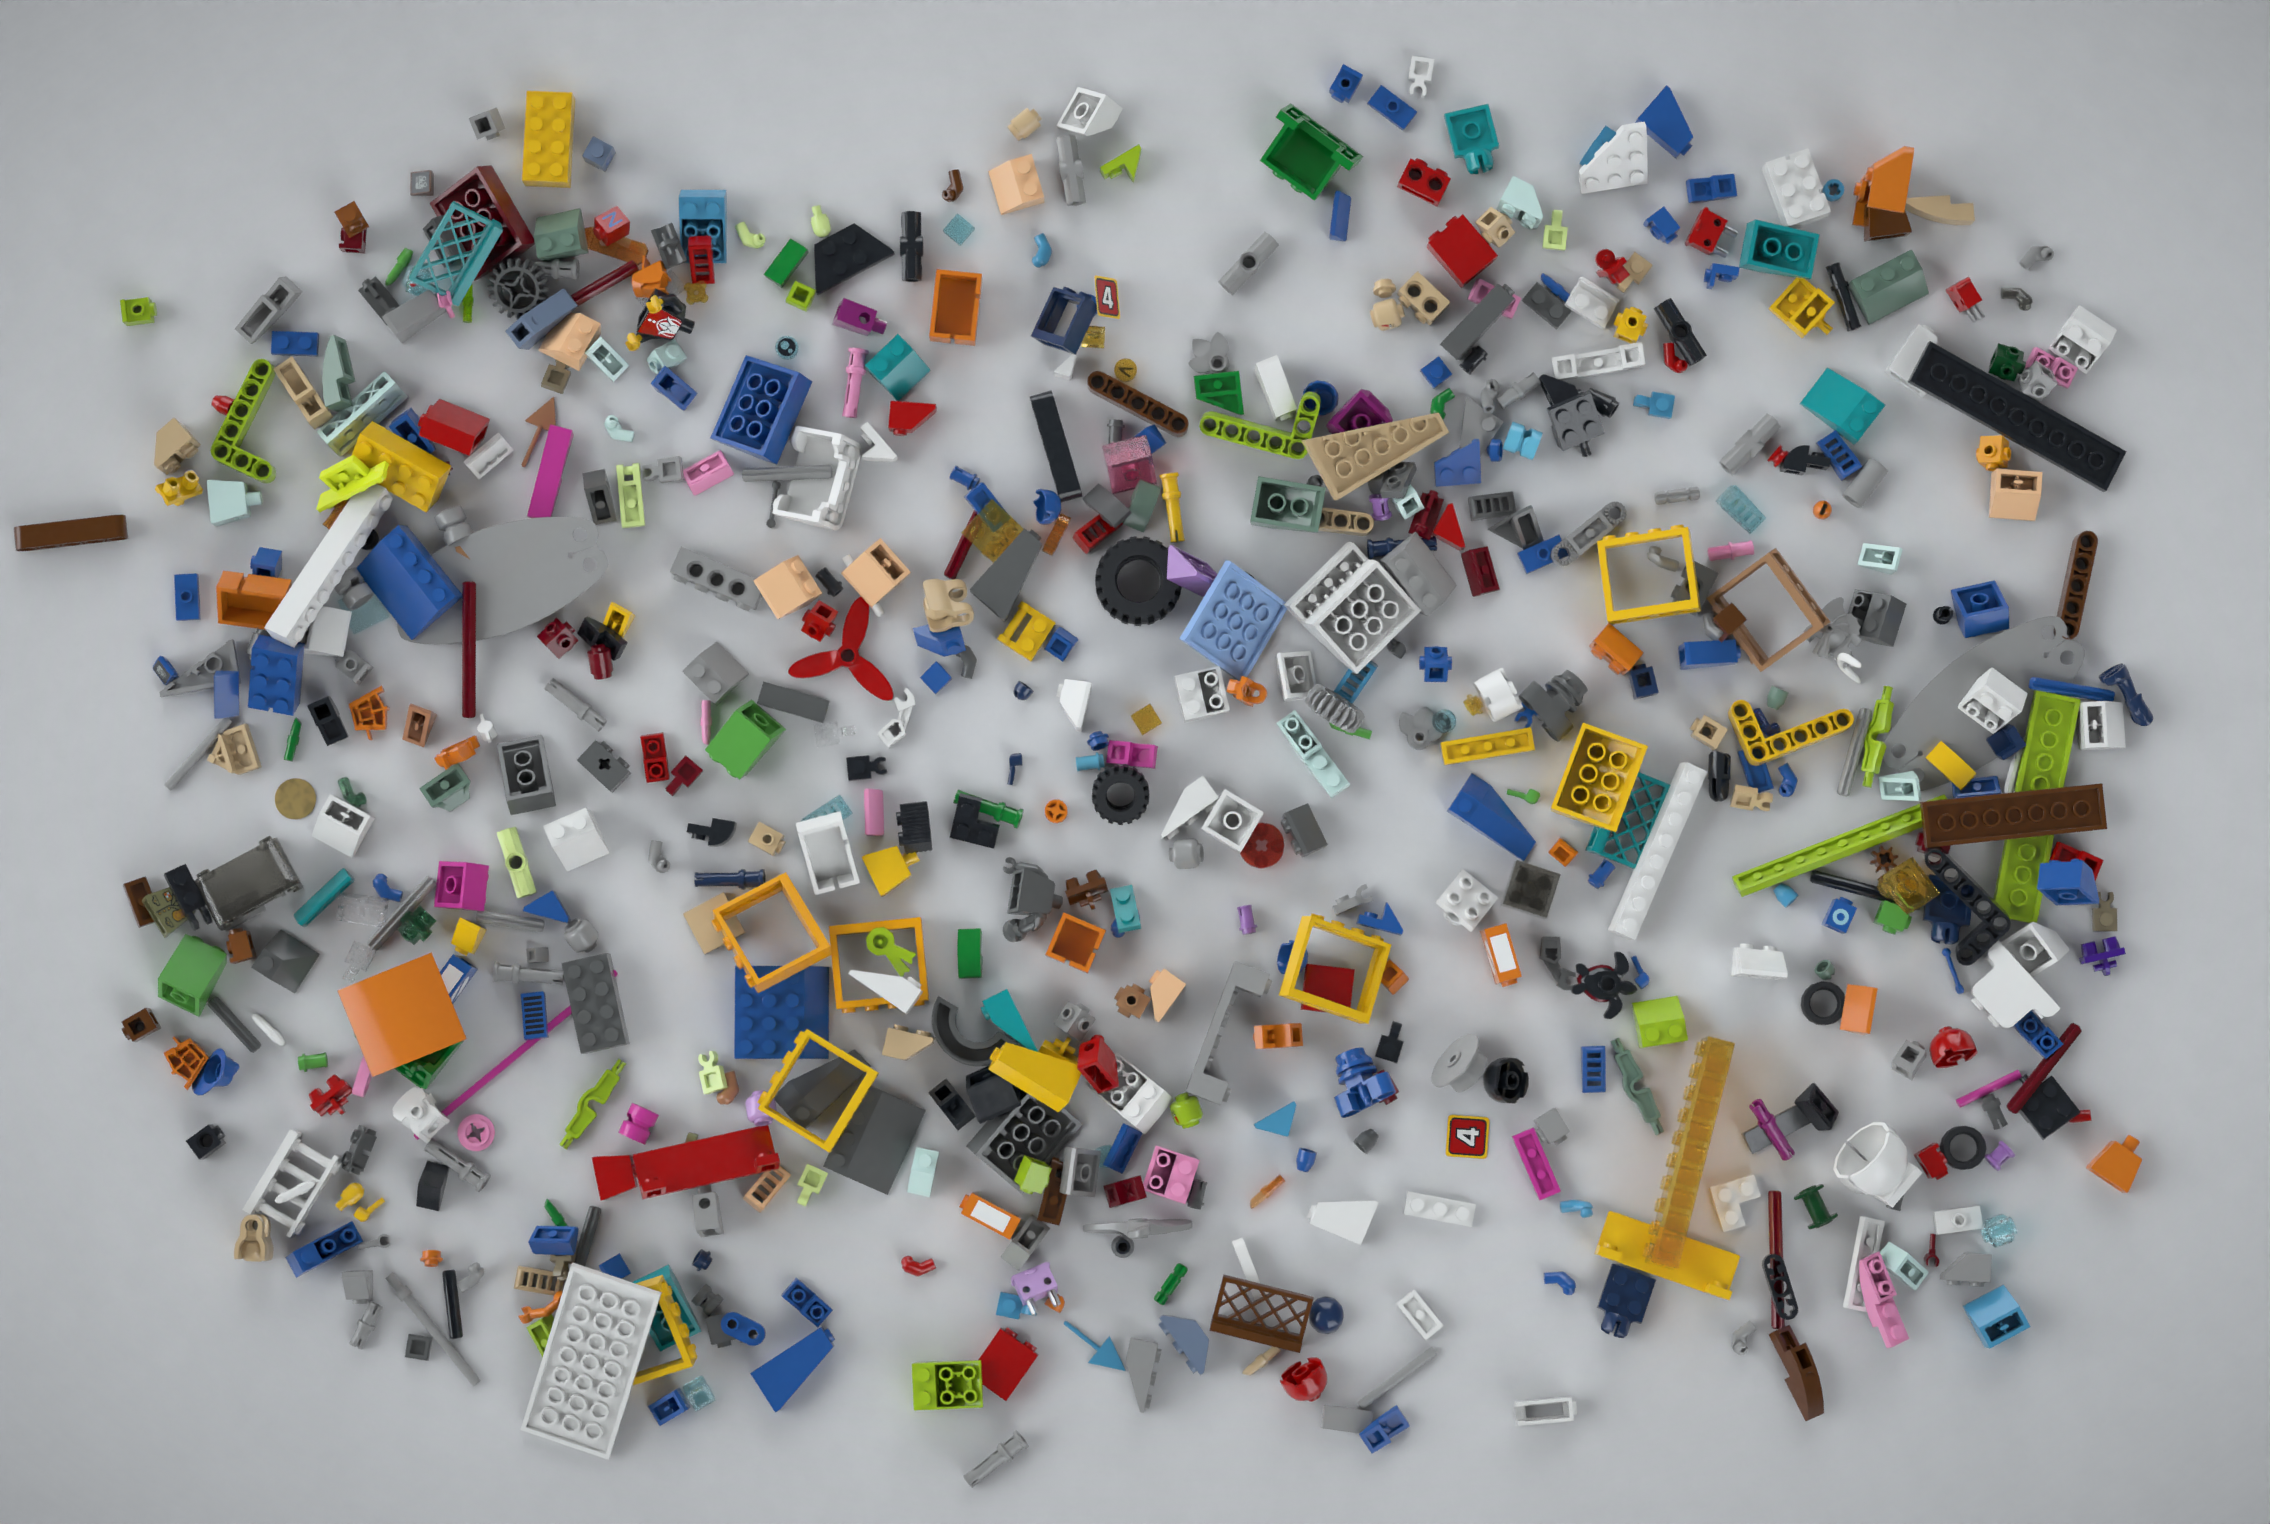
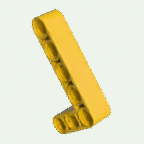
(1787, 737)

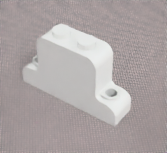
(2010, 991)

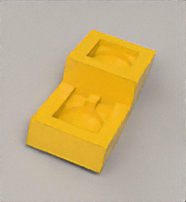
(1951, 765)

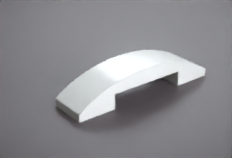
(1598, 362)

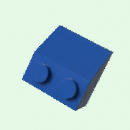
(1980, 609)
(2068, 882)

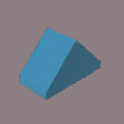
(1279, 1121)

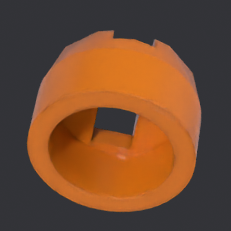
(1817, 508)
(1059, 1308)

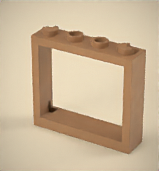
(1796, 591)

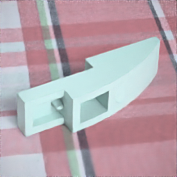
(1313, 754)

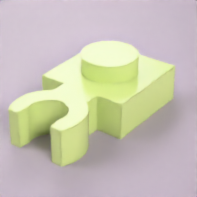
(713, 1075)

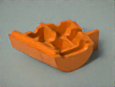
(649, 278)
(369, 712)
(457, 753)
(186, 1059)

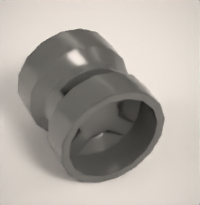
(712, 1302)

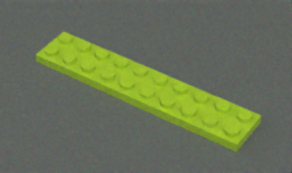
(2041, 767)

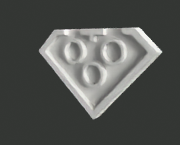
(1619, 162)

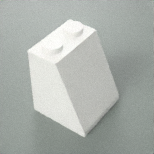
(576, 839)

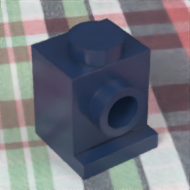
(1650, 687)

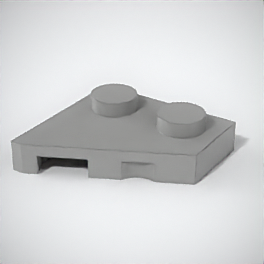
(1478, 425)

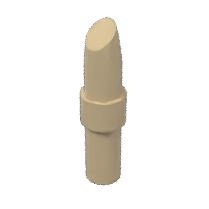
(1261, 1360)

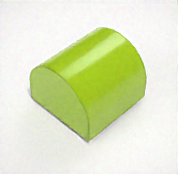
(801, 296)

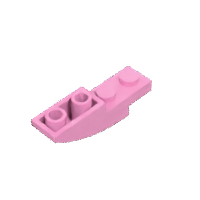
(1878, 1299)

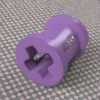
(1380, 507)
(1999, 1155)

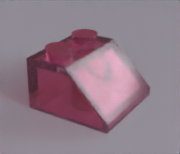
(1128, 462)

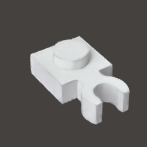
(1420, 72)

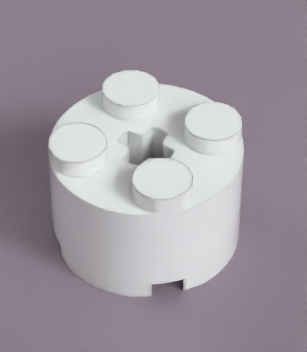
(1497, 695)

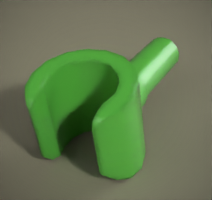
(1531, 797)

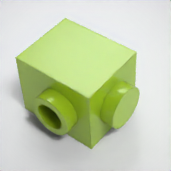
(1032, 1175)

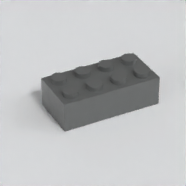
(595, 1003)

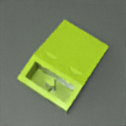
(947, 1385)

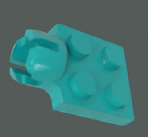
(1473, 137)

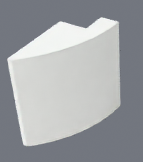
(1352, 607)

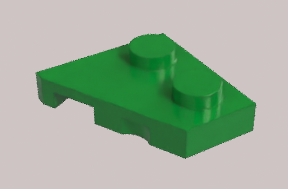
(1220, 390)

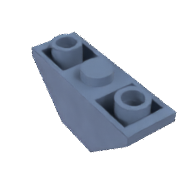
(1188, 1339)

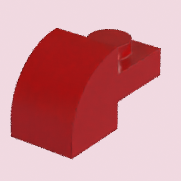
(2066, 853)

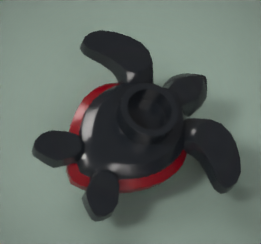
(1604, 983)

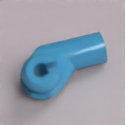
(1044, 252)
(1577, 1205)

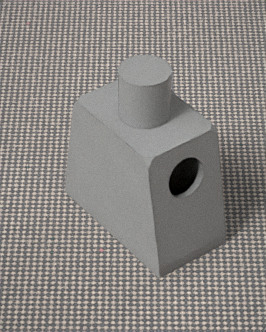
(708, 1220)

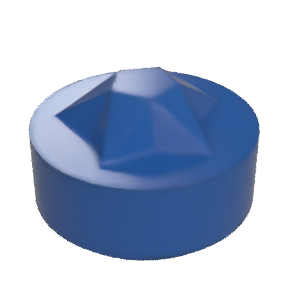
(1495, 450)

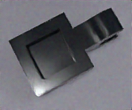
(1389, 1046)

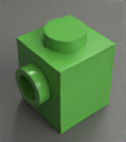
(1892, 918)

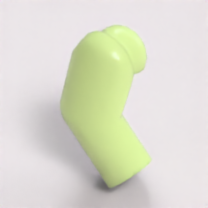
(749, 239)

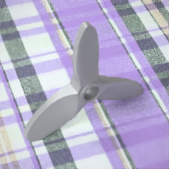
(1140, 1227)

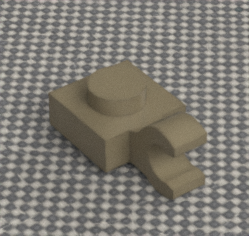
(561, 1265)

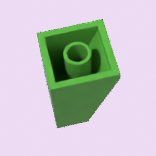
(744, 739)
(191, 974)

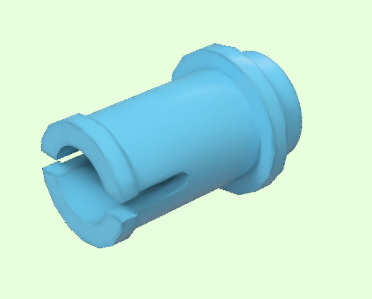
(1090, 762)

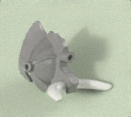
(1837, 636)

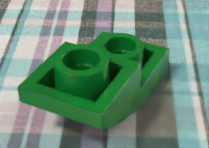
(969, 953)

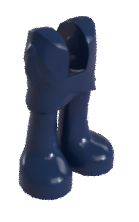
(2138, 709)

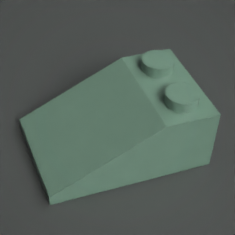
(1287, 505)

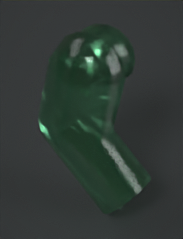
(349, 795)

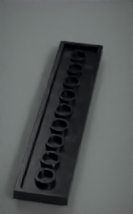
(2017, 416)

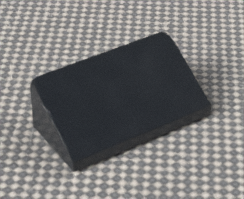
(1817, 1108)

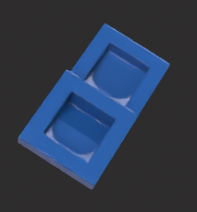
(1711, 188)
(1383, 1428)

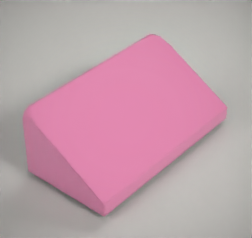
(707, 473)
(874, 812)

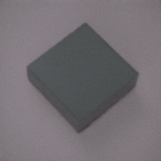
(418, 1347)

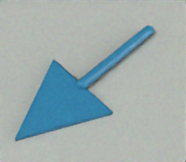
(1105, 1355)

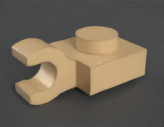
(1637, 268)

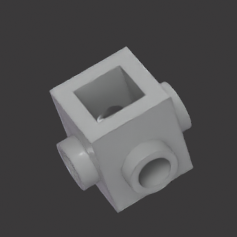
(2037, 381)
(1075, 1020)

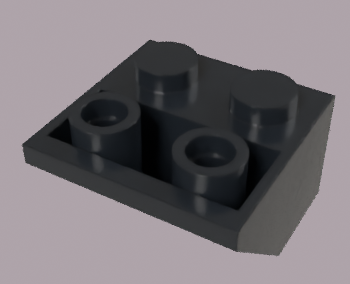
(991, 1094)

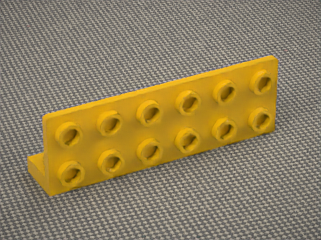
(1700, 1264)

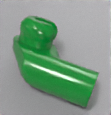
(1439, 401)

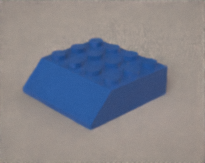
(773, 1018)

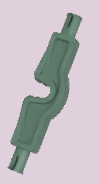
(1631, 1074)

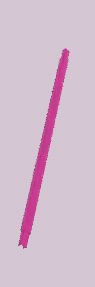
(504, 1064)

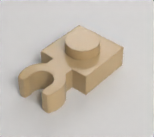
(1748, 797)

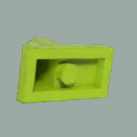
(1127, 161)

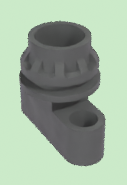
(1562, 694)

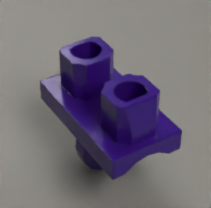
(2111, 949)

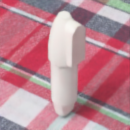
(272, 1033)
(300, 1189)

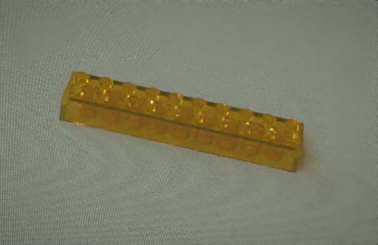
(1689, 1152)

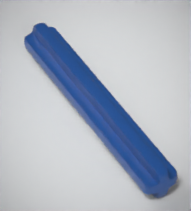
(2071, 689)

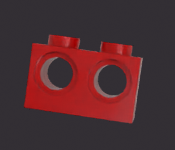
(1421, 188)

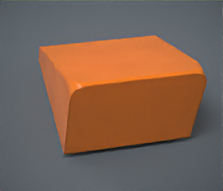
(1393, 977)

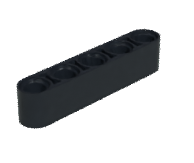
(1056, 446)

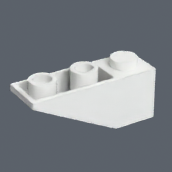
(1193, 800)

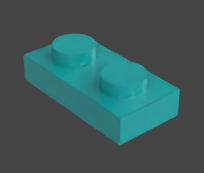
(1125, 908)

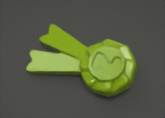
(881, 942)

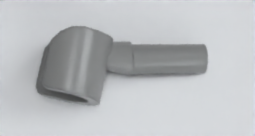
(373, 1243)

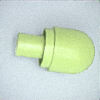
(820, 222)

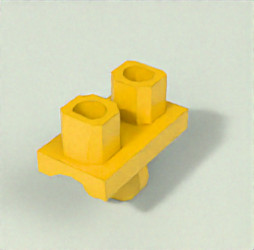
(179, 489)
(1059, 1050)

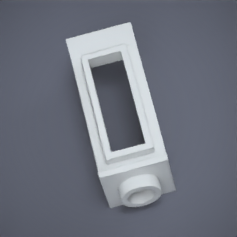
(1568, 1407)

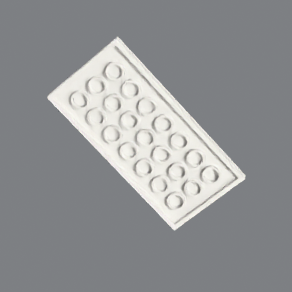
(590, 1360)

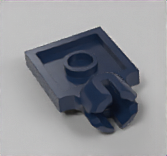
(1947, 912)
(1624, 1299)

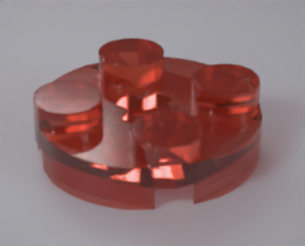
(1275, 846)

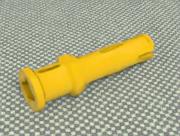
(1171, 495)

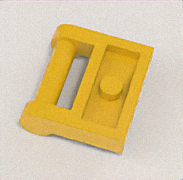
(1033, 634)

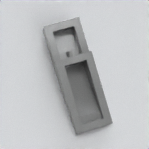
(268, 309)

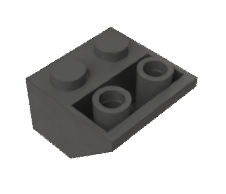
(1878, 616)
(1304, 830)

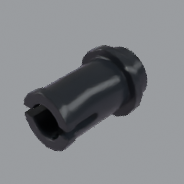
(1474, 359)
(829, 582)
(1938, 612)

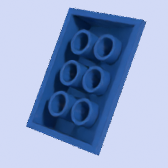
(761, 409)
(408, 581)

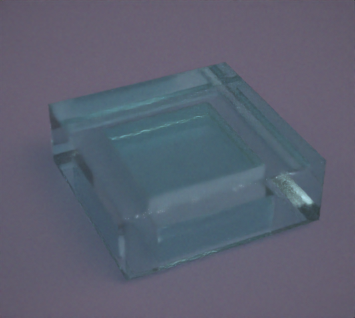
(958, 229)

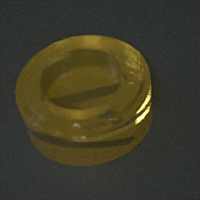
(1125, 370)

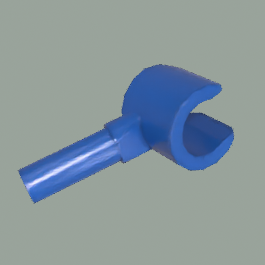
(1643, 979)

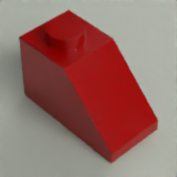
(908, 416)

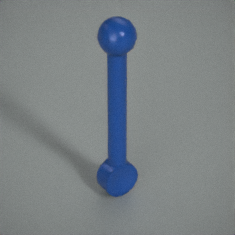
(1959, 988)

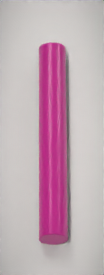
(1989, 1088)

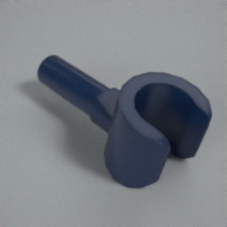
(1014, 760)

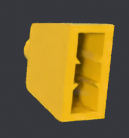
(889, 868)

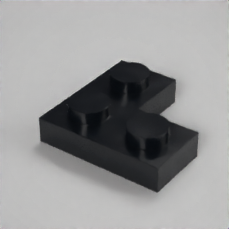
(967, 825)

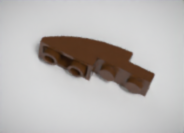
(1804, 1377)

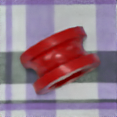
(1777, 456)

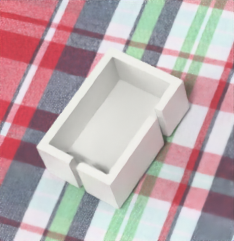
(1796, 189)
(827, 852)

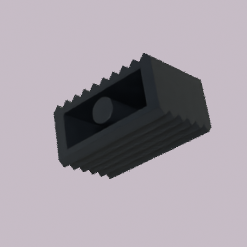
(915, 827)

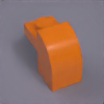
(1278, 1036)

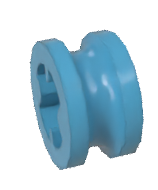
(1840, 190)

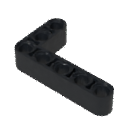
(1971, 900)

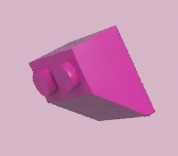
(461, 886)

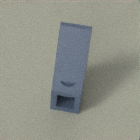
(541, 320)

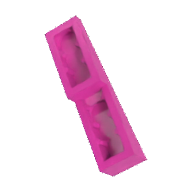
(550, 472)

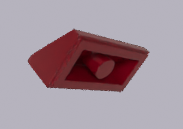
(1480, 571)

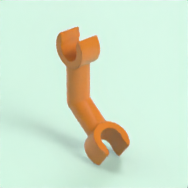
(530, 1314)

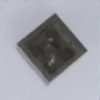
(1530, 889)

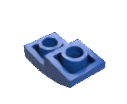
(2037, 1035)
(807, 1302)

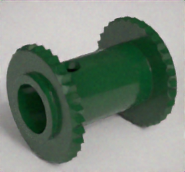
(1815, 1206)

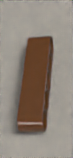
(1131, 394)
(70, 533)
(2083, 577)

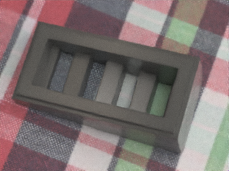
(1472, 502)

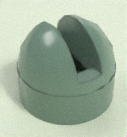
(1825, 969)

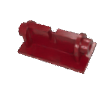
(1425, 520)

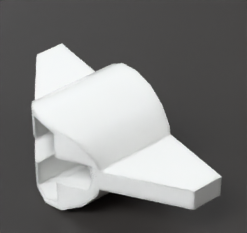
(486, 729)

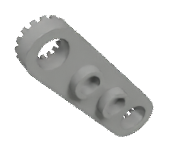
(1588, 534)

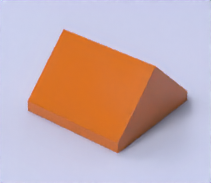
(1858, 1009)

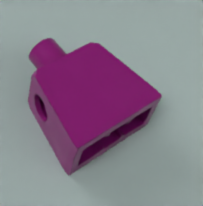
(848, 318)

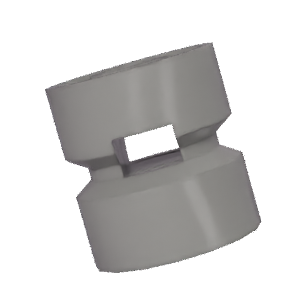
(453, 524)
(353, 590)

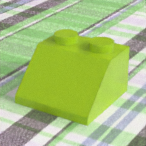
(1659, 1022)

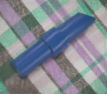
(1557, 289)

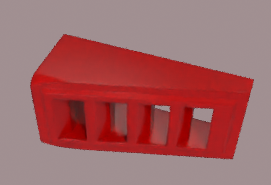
(700, 246)
(1083, 543)

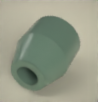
(1776, 698)

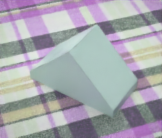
(606, 359)
(1880, 558)
(1900, 786)

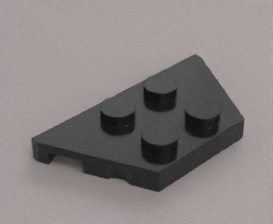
(846, 255)

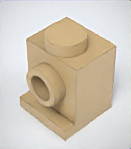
(1716, 731)

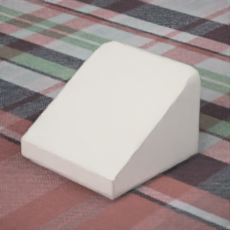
(1066, 369)

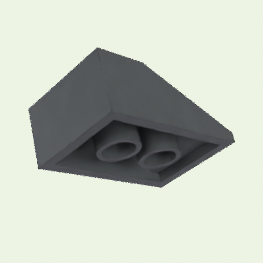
(526, 775)

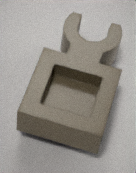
(556, 377)
(2104, 918)

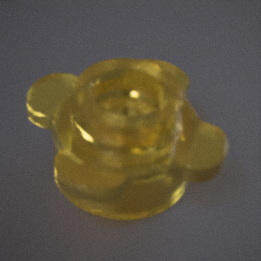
(691, 297)
(1473, 705)

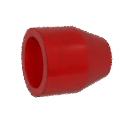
(222, 404)

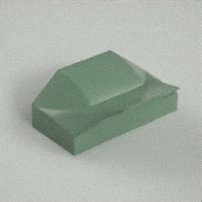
(447, 789)

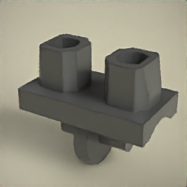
(669, 246)

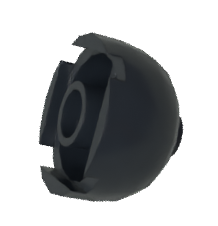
(1506, 1080)

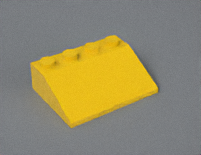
(1598, 778)

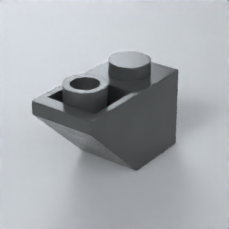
(716, 1333)

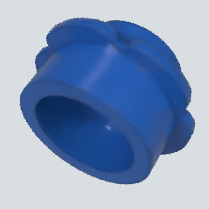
(1098, 740)

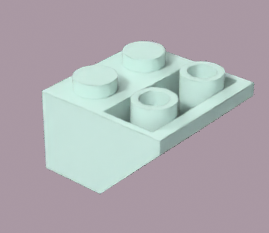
(1521, 203)

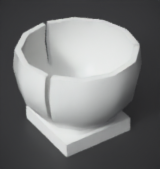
(1885, 1169)

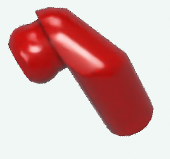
(1671, 360)
(916, 1268)

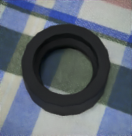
(1806, 1008)
(1980, 1144)

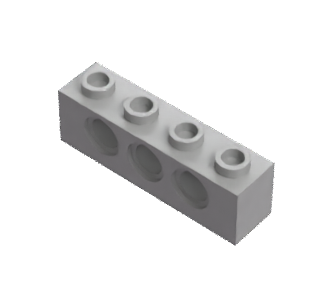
(688, 559)

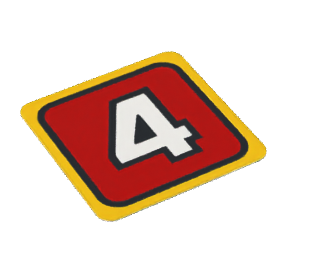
(1107, 297)
(1467, 1136)

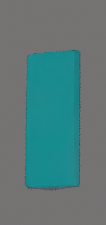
(323, 897)

